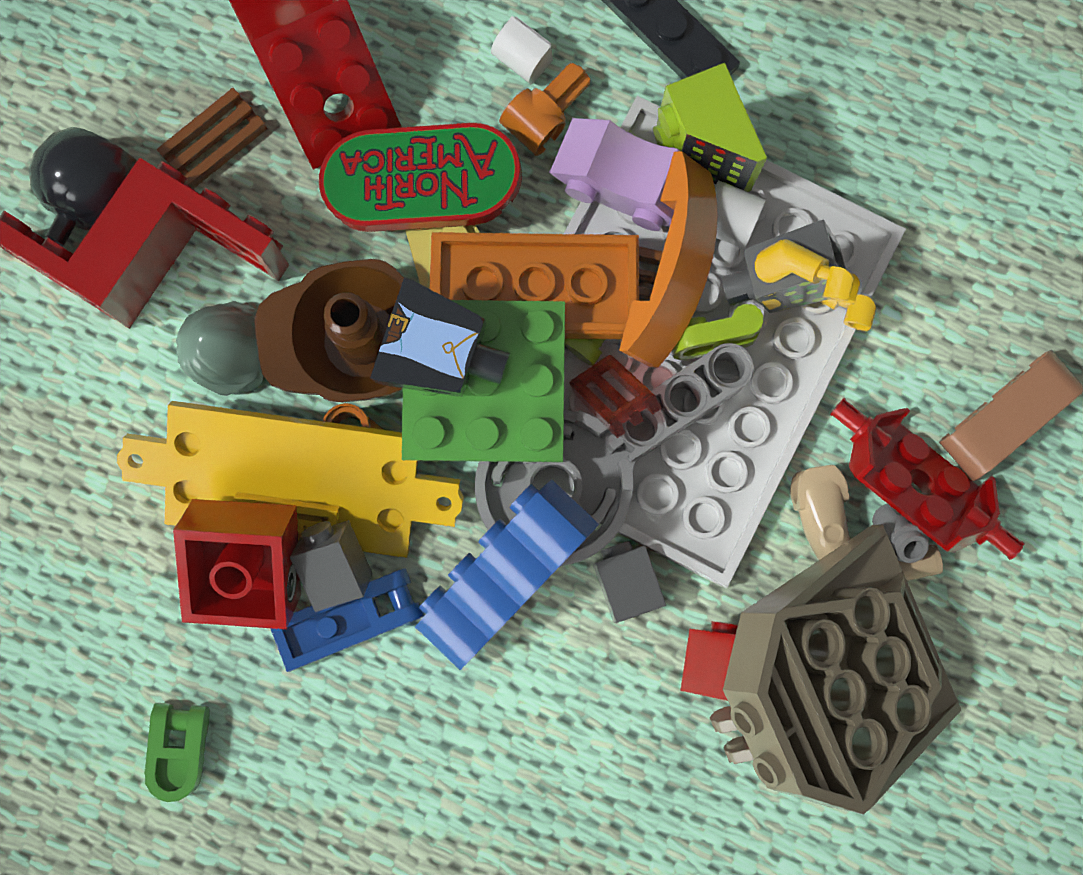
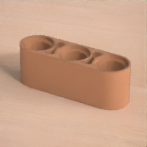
(1012, 415)

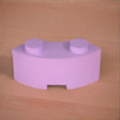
(615, 170)

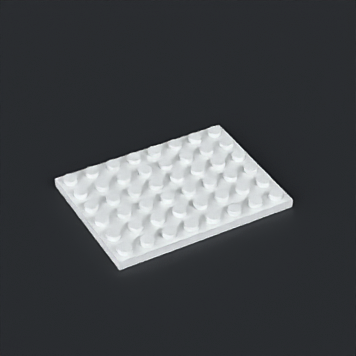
(713, 481)

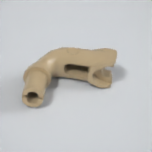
(820, 500)

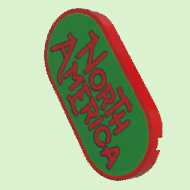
(420, 177)

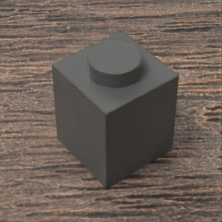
(331, 564)
(628, 582)

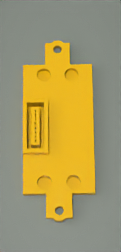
(275, 459)

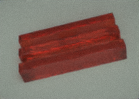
(625, 410)

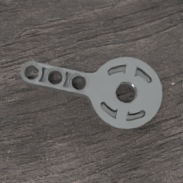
(602, 461)

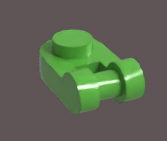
(175, 770)

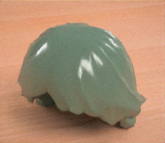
(221, 348)

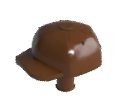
(329, 331)

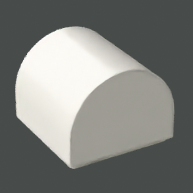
(522, 50)
(736, 214)

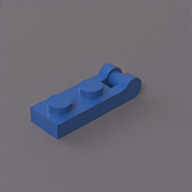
(336, 628)

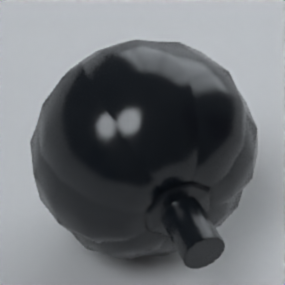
(76, 178)

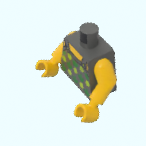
(799, 271)

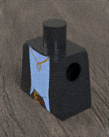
(435, 345)

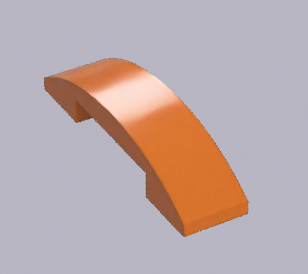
(684, 267)

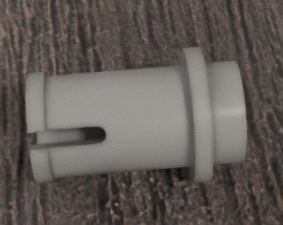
(906, 539)

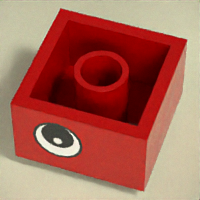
(237, 563)

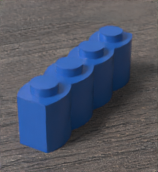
(506, 573)

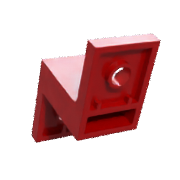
(310, 55)
(140, 241)

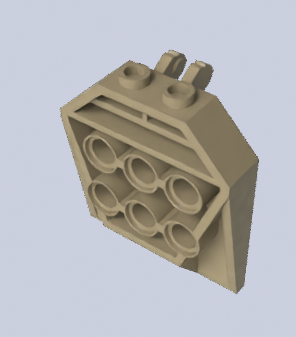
(836, 680)

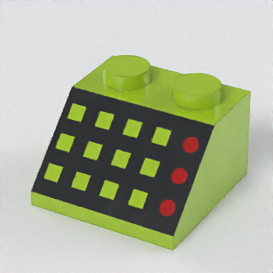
(712, 127)

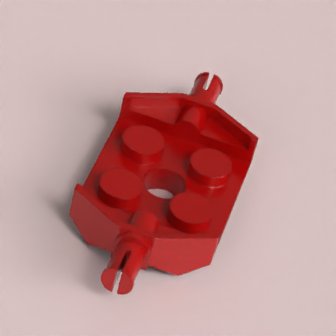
(951, 505)

